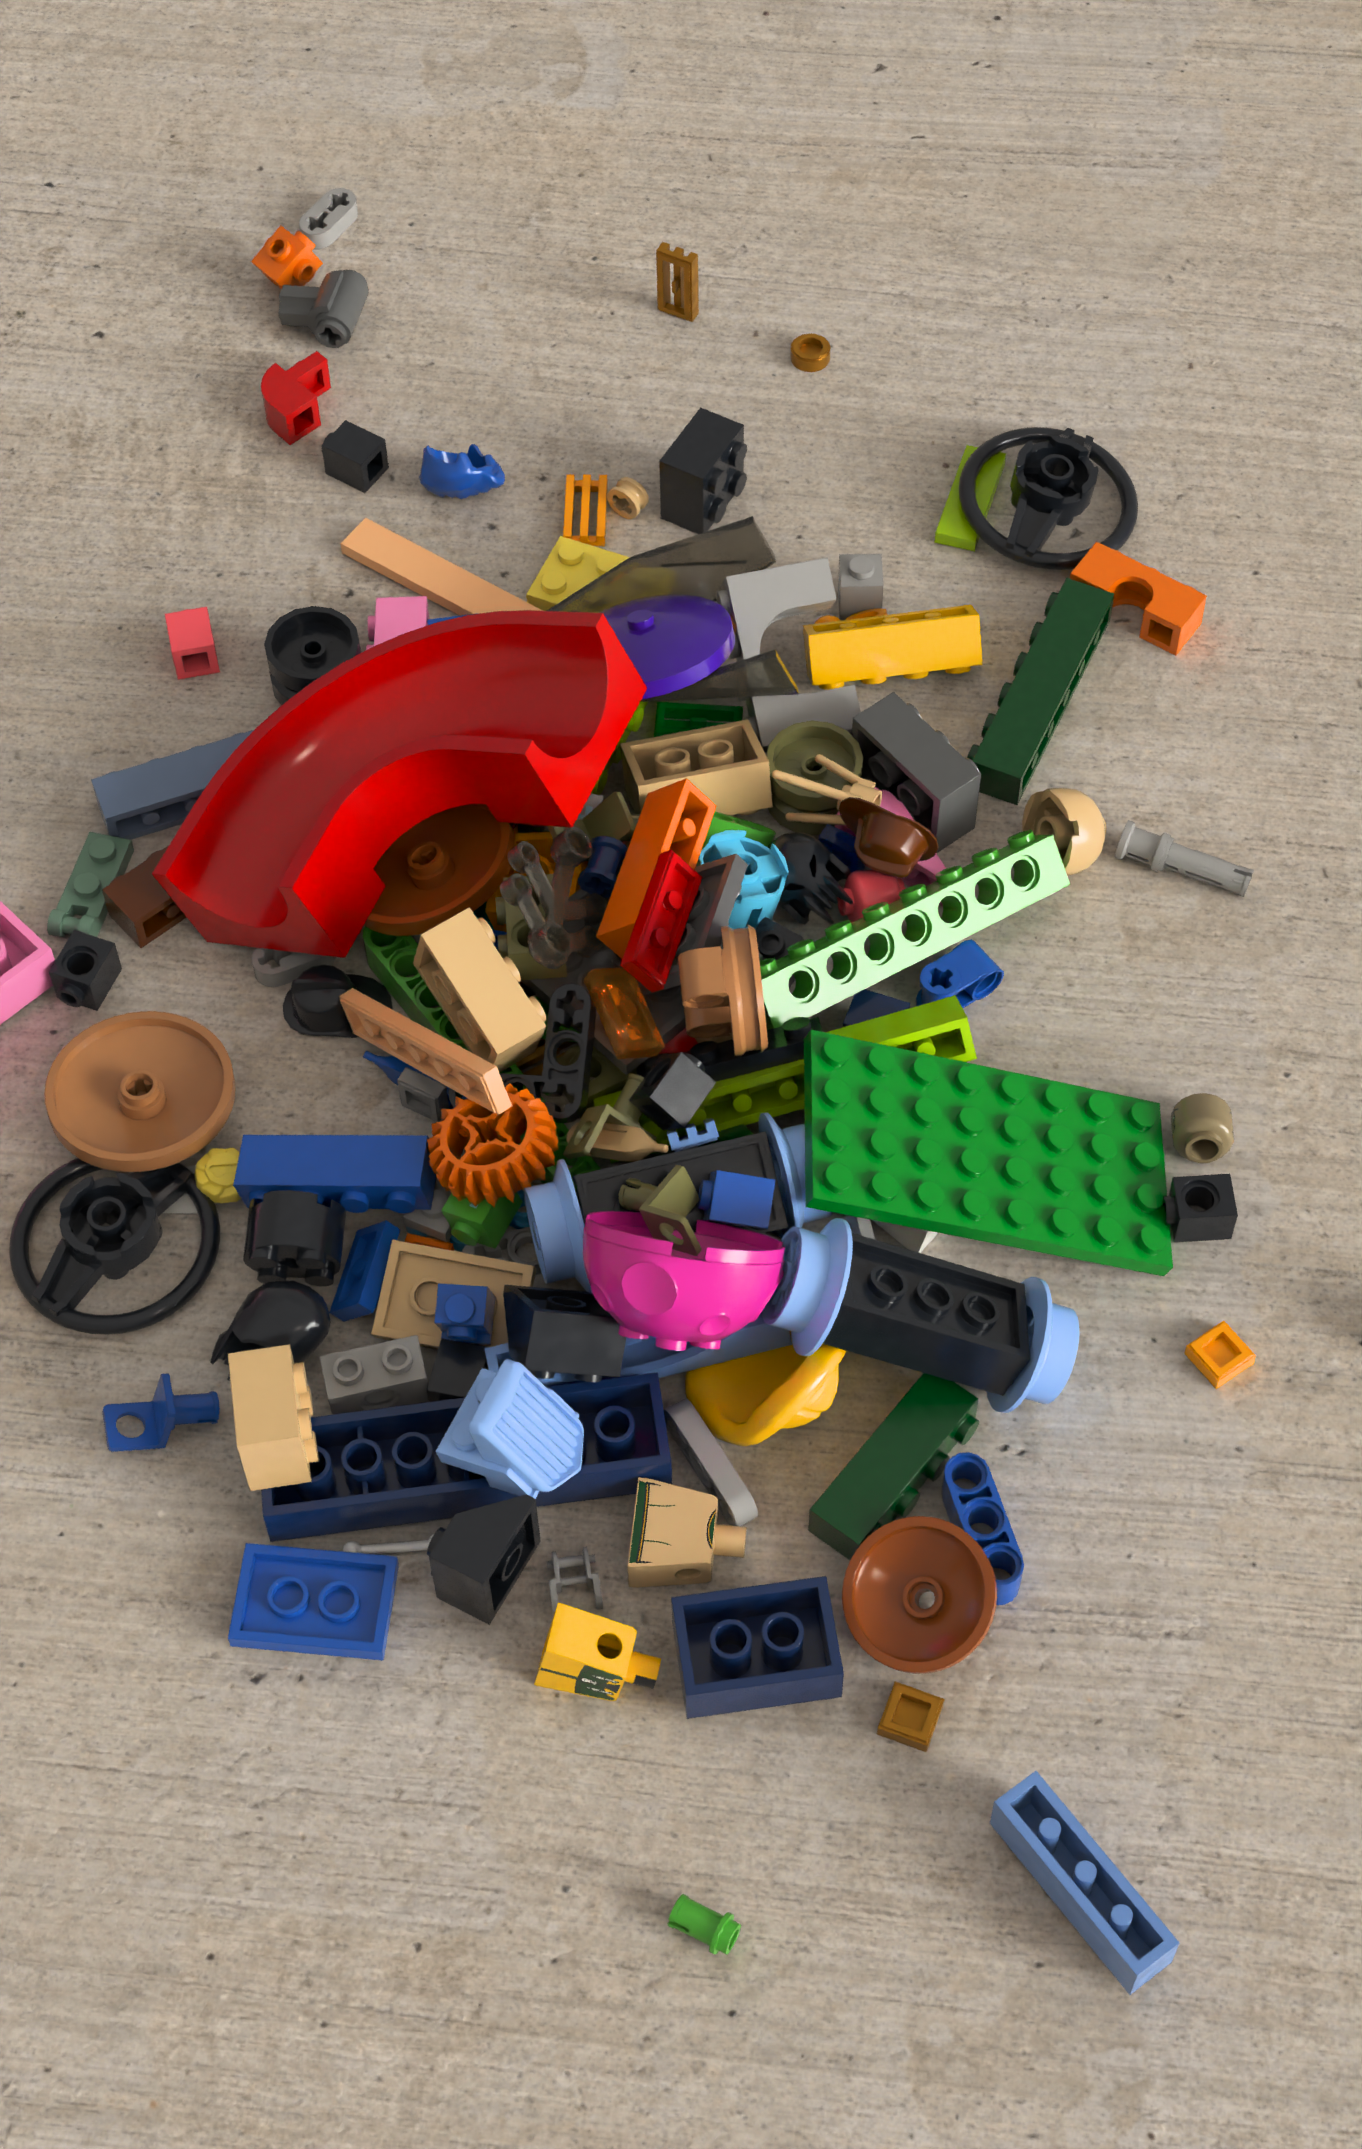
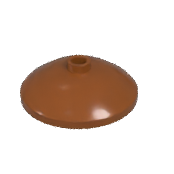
(891, 1575)

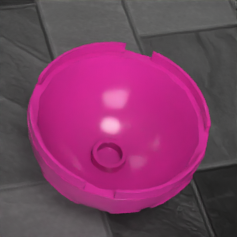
(676, 1293)

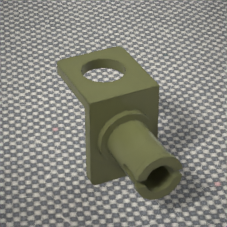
(608, 819)
(595, 1117)
(665, 1207)

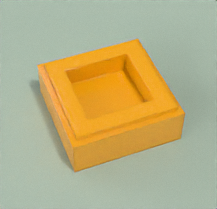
(1220, 1354)

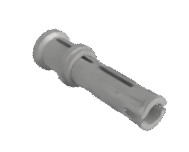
(1163, 853)

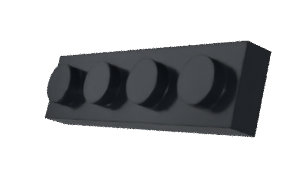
(720, 1062)

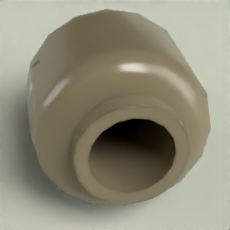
(1202, 1128)

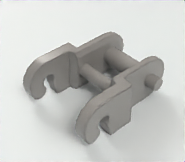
(591, 1579)

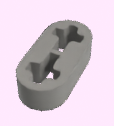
(323, 223)
(291, 965)

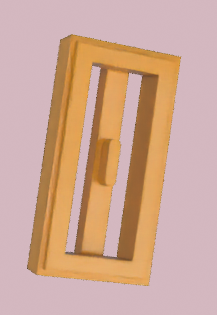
(586, 486)

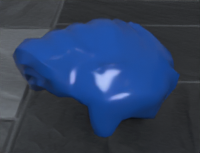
(460, 473)

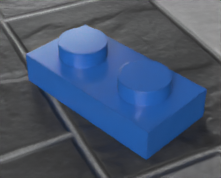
(364, 1271)

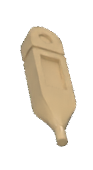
(622, 1143)

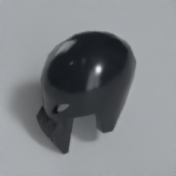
(811, 876)
(277, 1316)

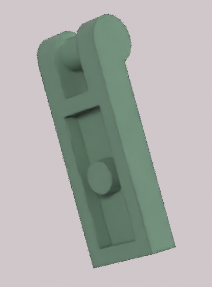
(98, 864)

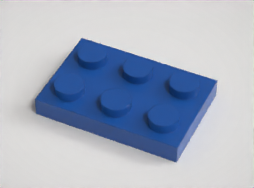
(314, 1601)

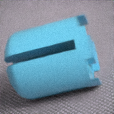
(762, 880)

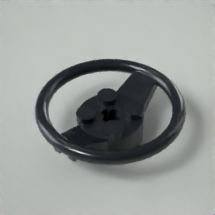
(1048, 489)
(93, 1250)

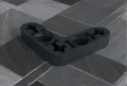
(556, 1076)

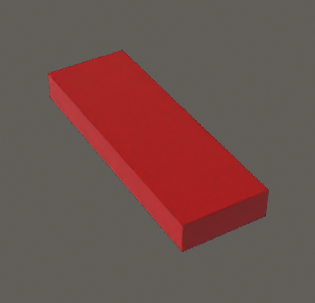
(661, 921)

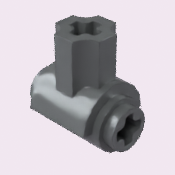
(328, 309)

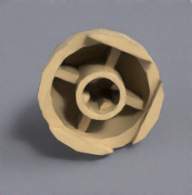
(1072, 821)

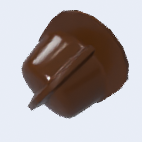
(886, 840)

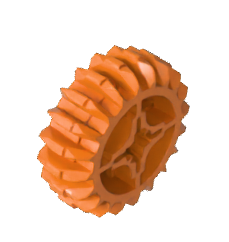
(493, 1158)

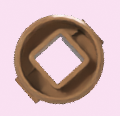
(725, 991)

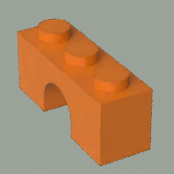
(1169, 607)

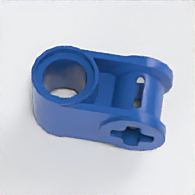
(963, 973)

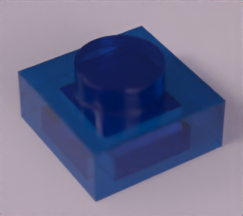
(842, 846)

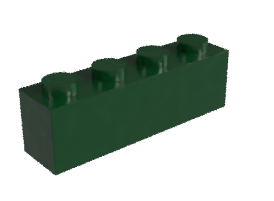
(895, 1463)

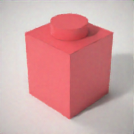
(192, 643)

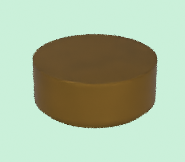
(810, 352)

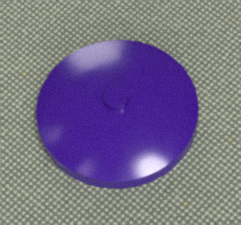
(672, 639)

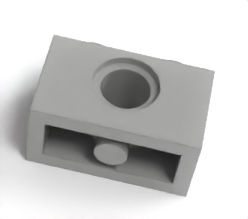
(375, 1376)

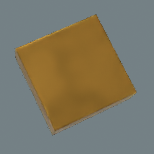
(910, 1716)

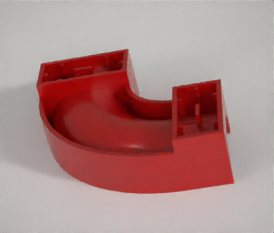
(427, 722)

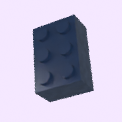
(757, 1647)

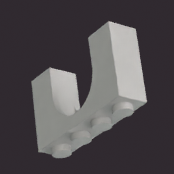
(754, 604)

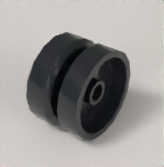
(306, 647)

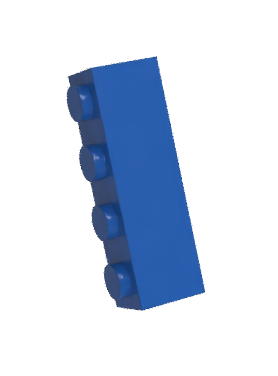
(349, 1169)

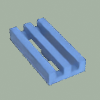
(693, 1137)

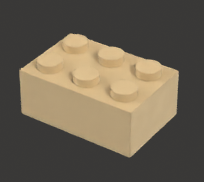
(717, 759)
(480, 990)

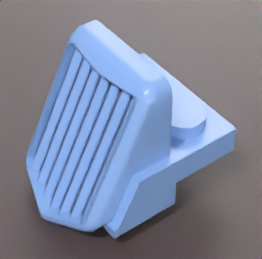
(514, 1433)

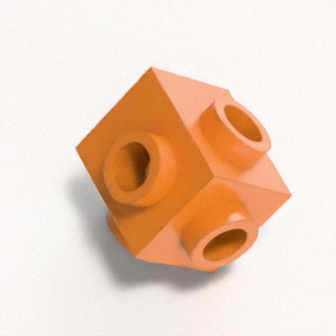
(287, 258)

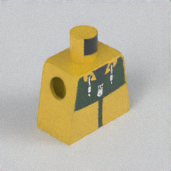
(592, 1656)

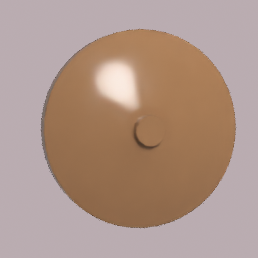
(140, 1091)

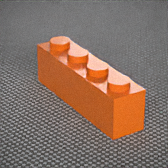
(670, 820)

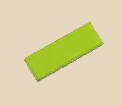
(953, 525)

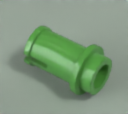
(704, 1924)

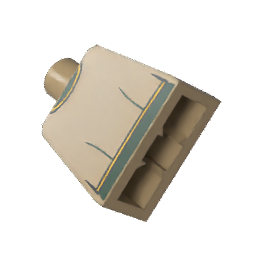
(677, 1536)

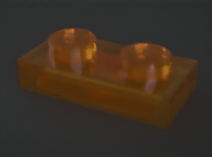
(624, 1013)

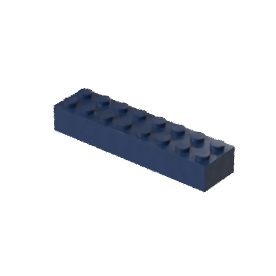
(385, 1471)

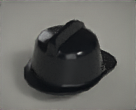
(315, 1005)

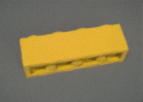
(892, 646)

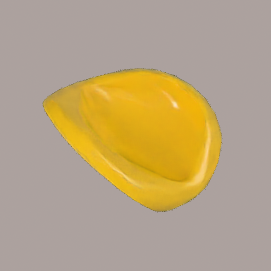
(764, 1392)

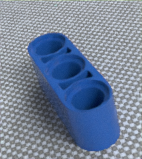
(984, 1506)

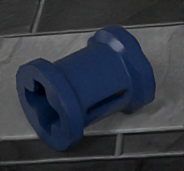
(602, 866)

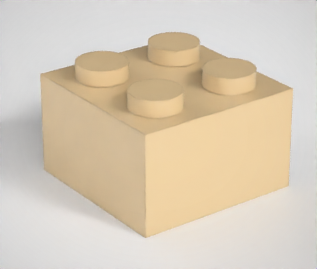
(272, 1417)

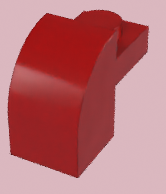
(292, 396)

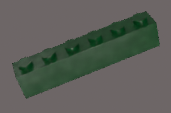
(1041, 689)

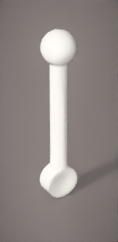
(353, 1546)

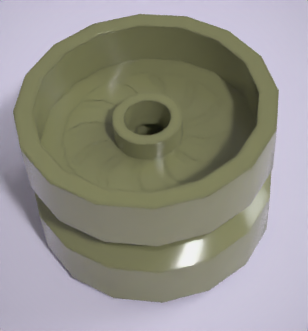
(795, 753)

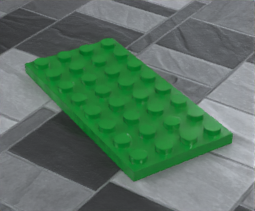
(984, 1154)

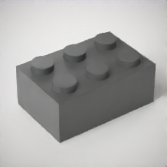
(918, 768)

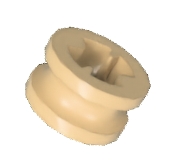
(627, 498)

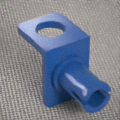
(159, 1416)

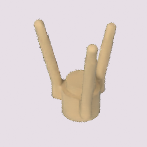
(861, 789)

